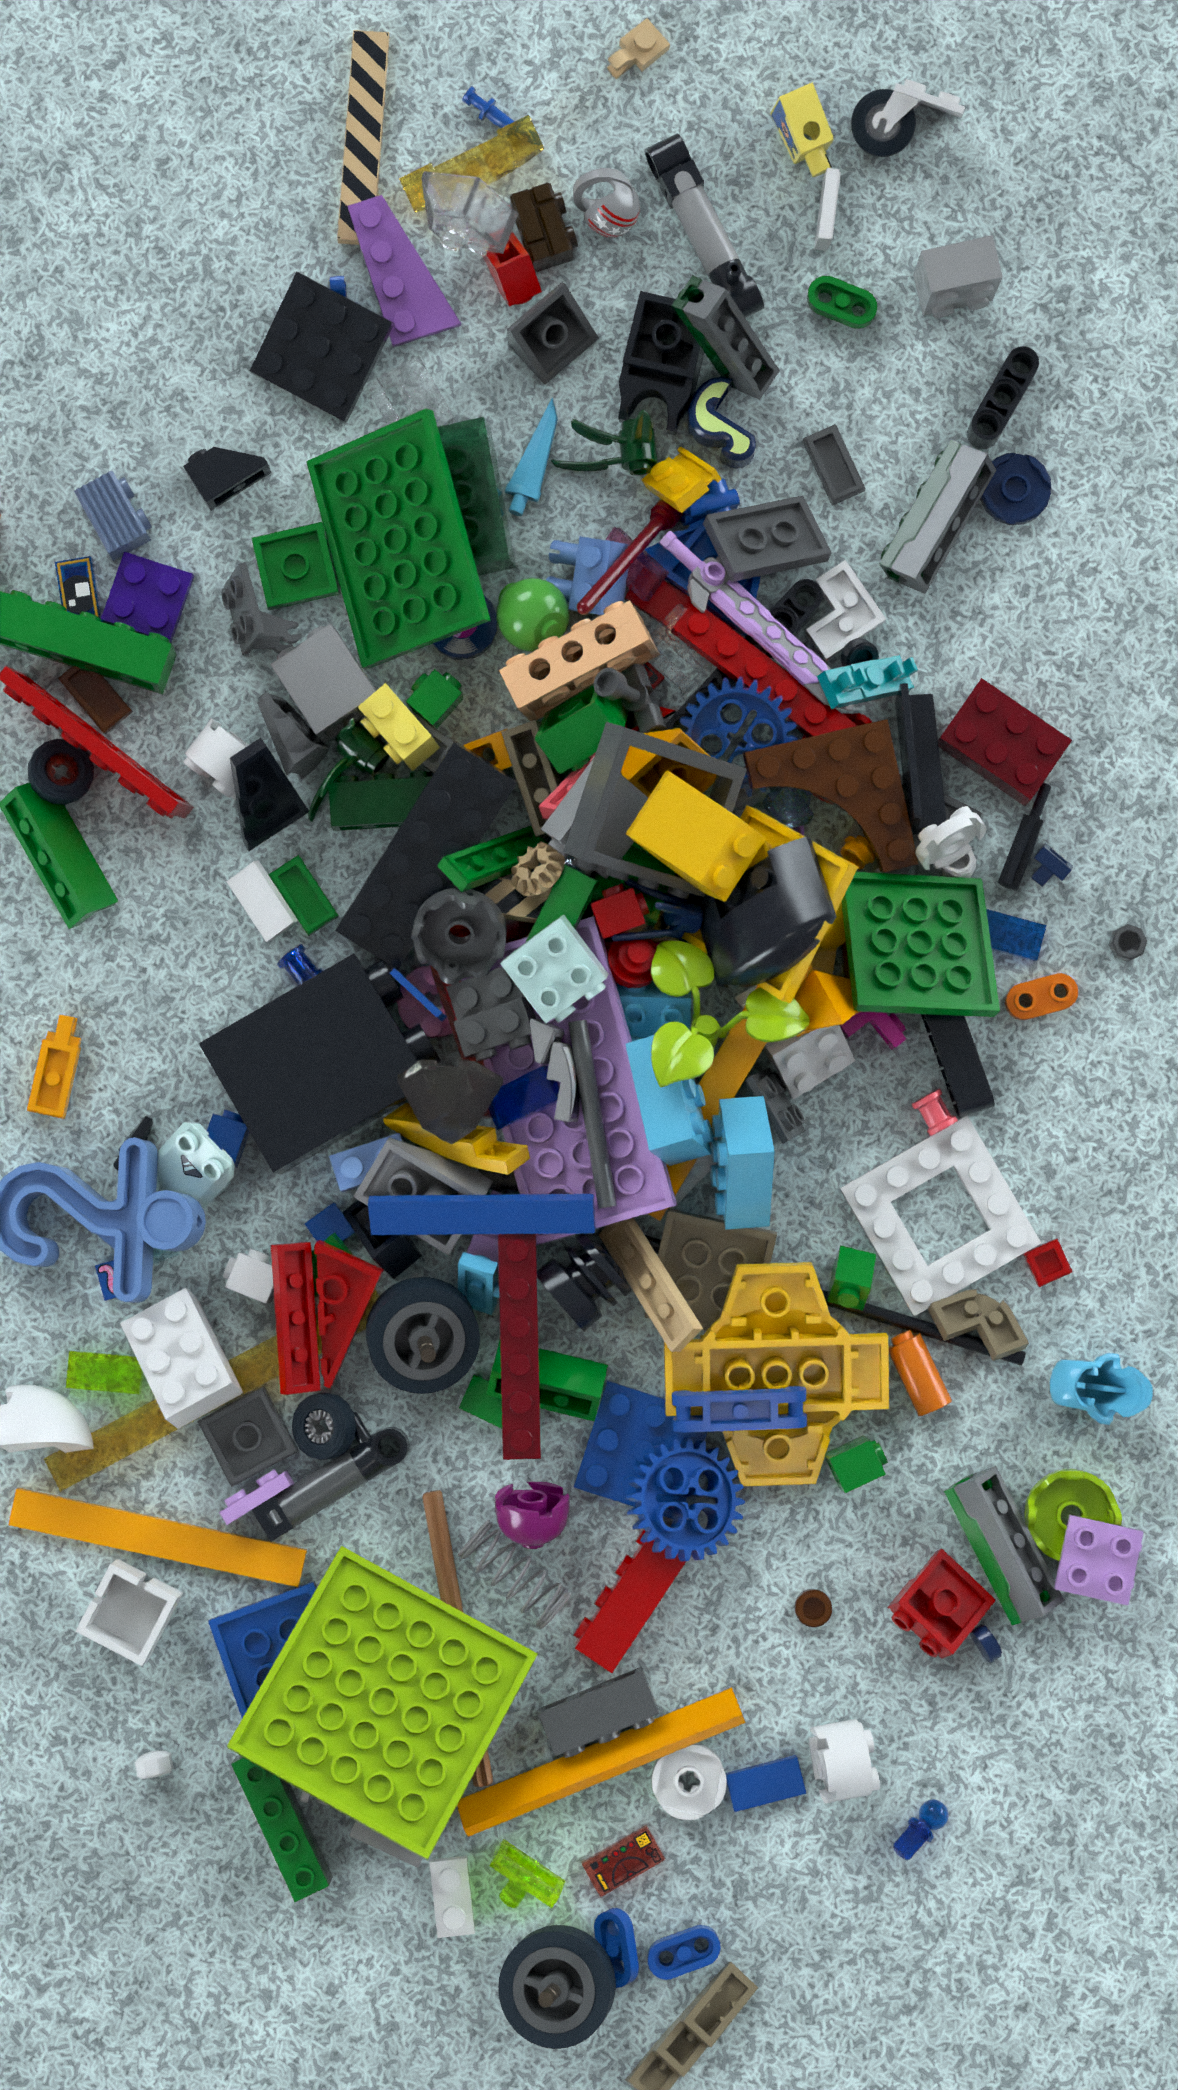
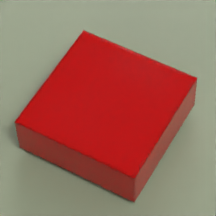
(1047, 1262)

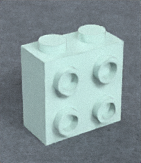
(555, 970)

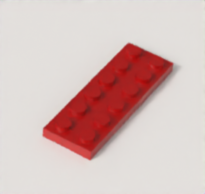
(104, 752)

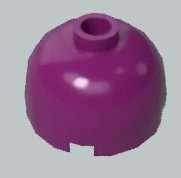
(532, 1515)

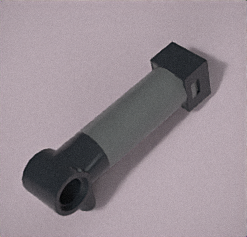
(330, 1481)

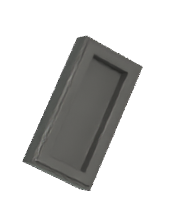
(833, 464)

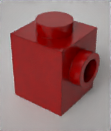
(619, 910)

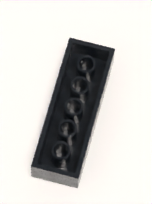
(445, 819)

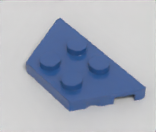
(699, 543)

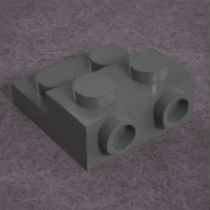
(490, 1014)

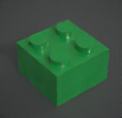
(575, 728)

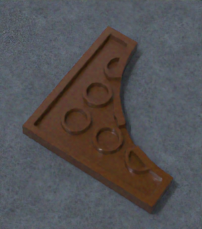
(855, 773)

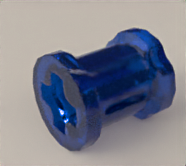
(298, 965)

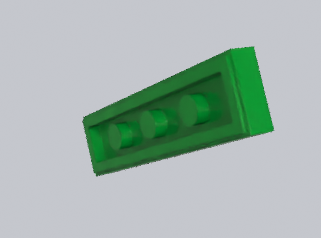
(488, 859)

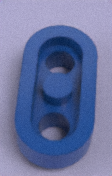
(618, 1944)
(685, 1955)

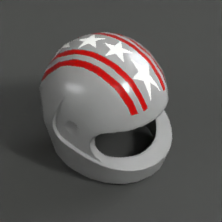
(613, 213)

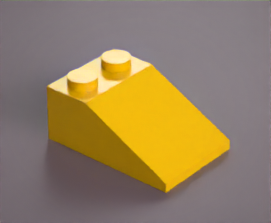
(695, 836)

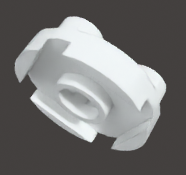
(949, 840)
(701, 1797)

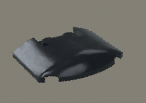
(768, 917)

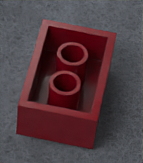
(1003, 742)

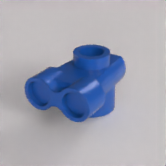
(715, 500)

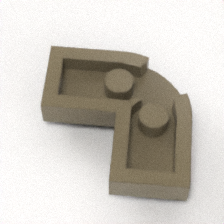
(979, 1312)

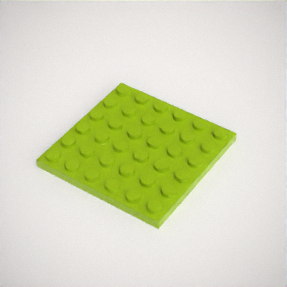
(383, 1702)

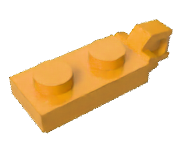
(56, 1070)

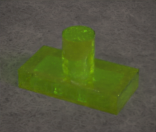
(104, 1372)
(524, 1877)

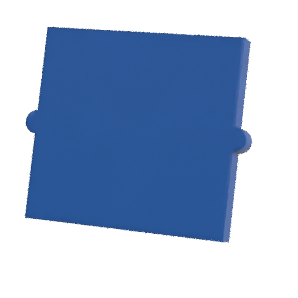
(418, 995)

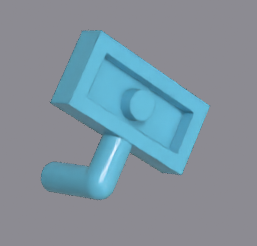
(479, 1282)

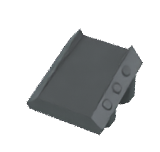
(294, 741)

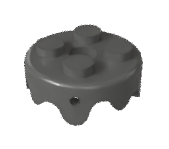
(454, 955)

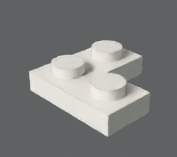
(852, 615)

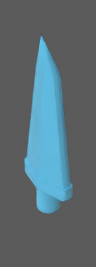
(529, 474)

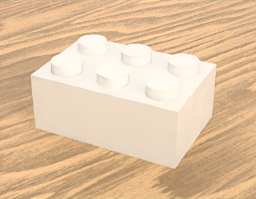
(181, 1358)

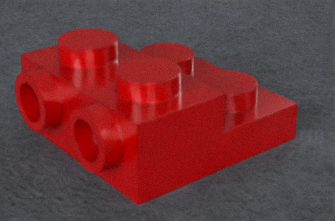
(941, 1605)

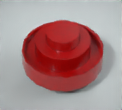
(632, 962)

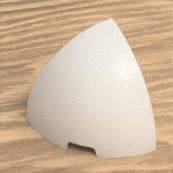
(41, 1419)

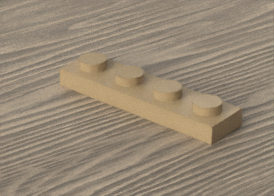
(651, 1283)

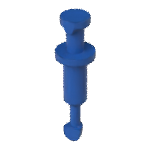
(487, 109)

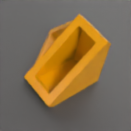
(825, 1000)

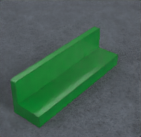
(58, 855)

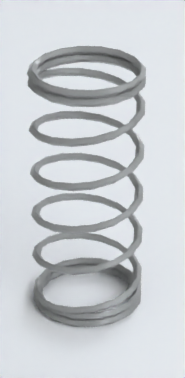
(557, 1601)

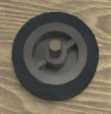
(422, 1335)
(557, 1986)

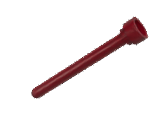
(661, 518)

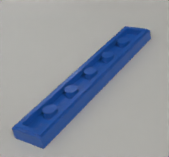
(482, 1214)

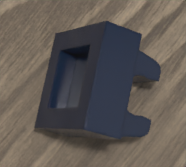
(1051, 864)

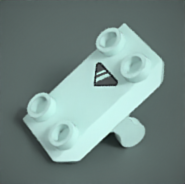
(194, 1164)

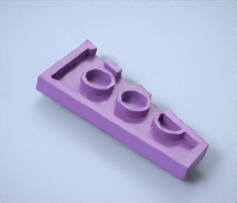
(399, 275)

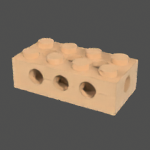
(558, 659)

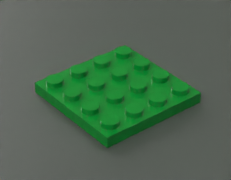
(919, 945)

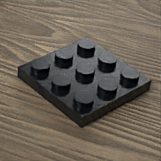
(321, 346)

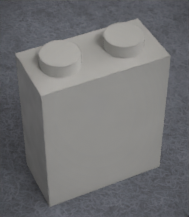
(324, 681)
(623, 809)

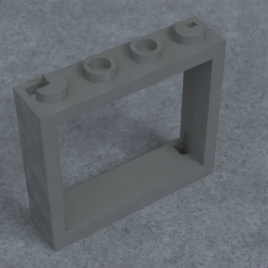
(600, 789)

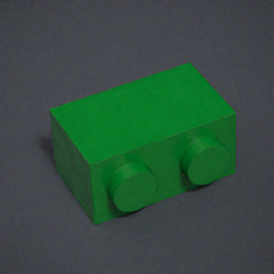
(856, 1463)

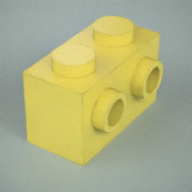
(398, 726)

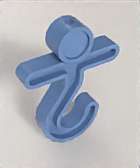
(130, 1224)

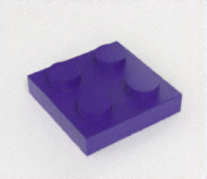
(147, 596)

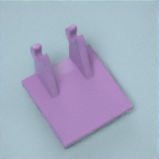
(1098, 1560)

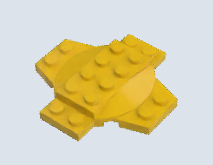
(777, 1337)

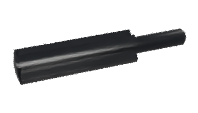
(1024, 842)

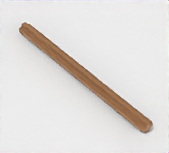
(448, 1585)

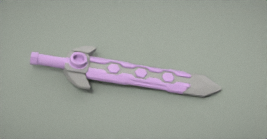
(712, 583)

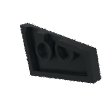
(263, 794)

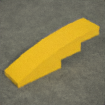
(476, 1149)

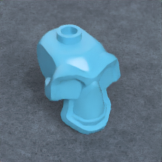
(1100, 1387)

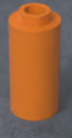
(918, 1373)

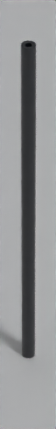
(905, 1322)

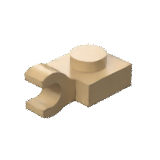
(639, 47)

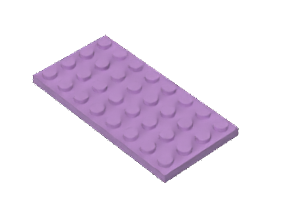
(560, 1148)

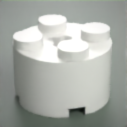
(212, 753)
(843, 1760)

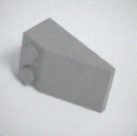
(416, 1171)

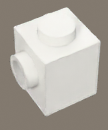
(250, 1275)

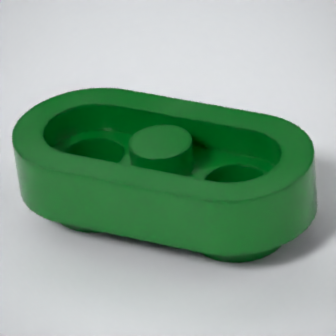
(843, 299)

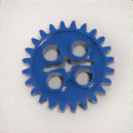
(709, 720)
(685, 1534)

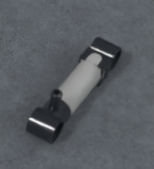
(685, 193)

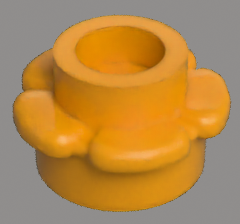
(857, 851)

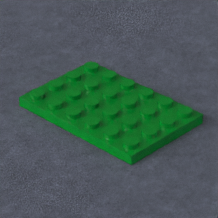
(398, 539)

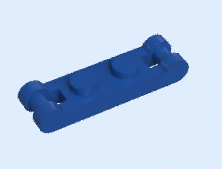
(739, 1409)

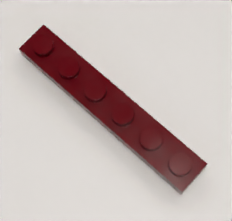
(519, 1346)

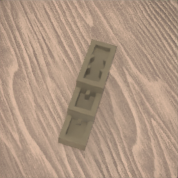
(693, 2031)

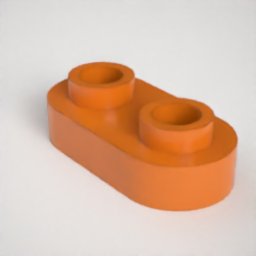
(1042, 996)

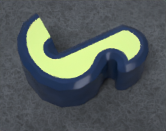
(716, 430)

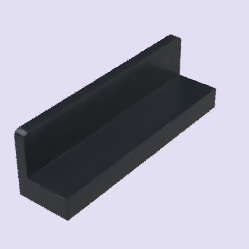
(920, 759)

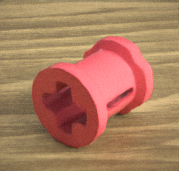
(934, 1112)

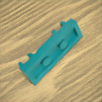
(866, 680)

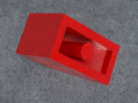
(513, 272)

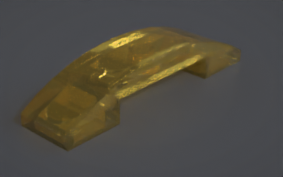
(488, 161)

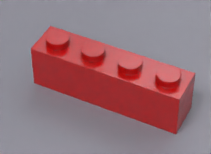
(626, 1605)

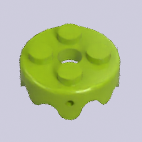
(1056, 1492)

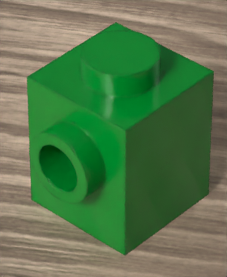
(435, 697)
(851, 1278)

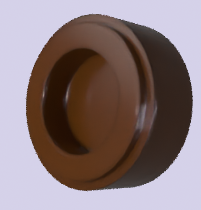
(813, 1608)

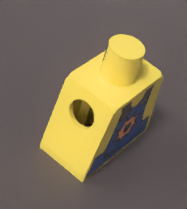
(802, 114)

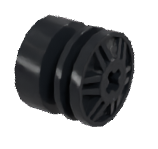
(583, 1281)

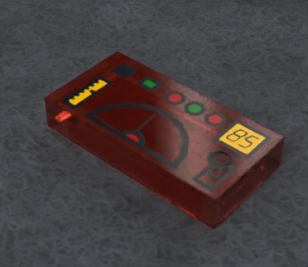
(623, 1860)

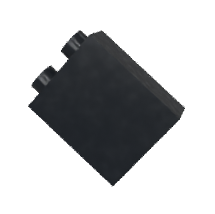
(317, 1061)

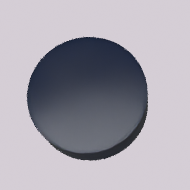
(986, 1643)

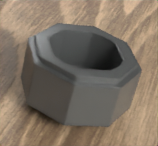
(1127, 942)

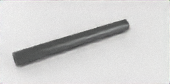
(592, 1114)

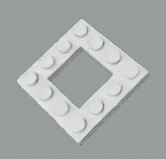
(1008, 1226)

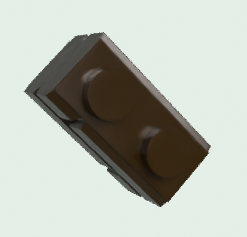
(543, 227)

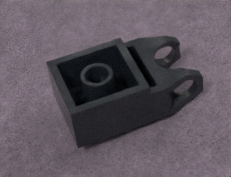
(656, 368)

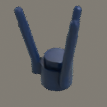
(678, 915)

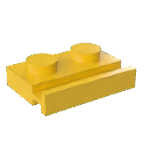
(680, 479)

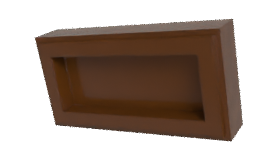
(96, 697)

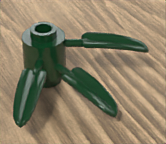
(635, 442)
(359, 750)

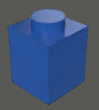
(229, 1134)

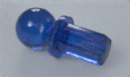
(932, 1816)

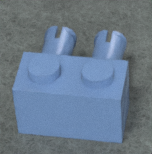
(591, 561)

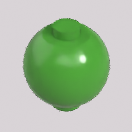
(531, 613)

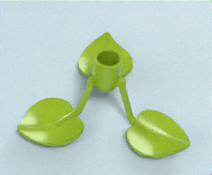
(686, 1053)

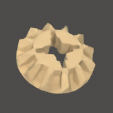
(543, 876)

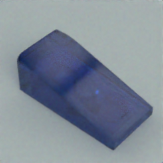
(523, 1097)

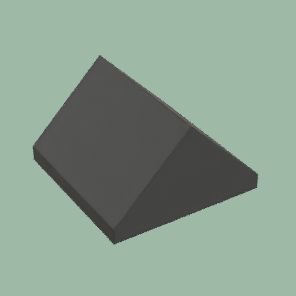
(551, 334)

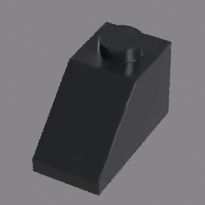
(224, 473)
(390, 1252)

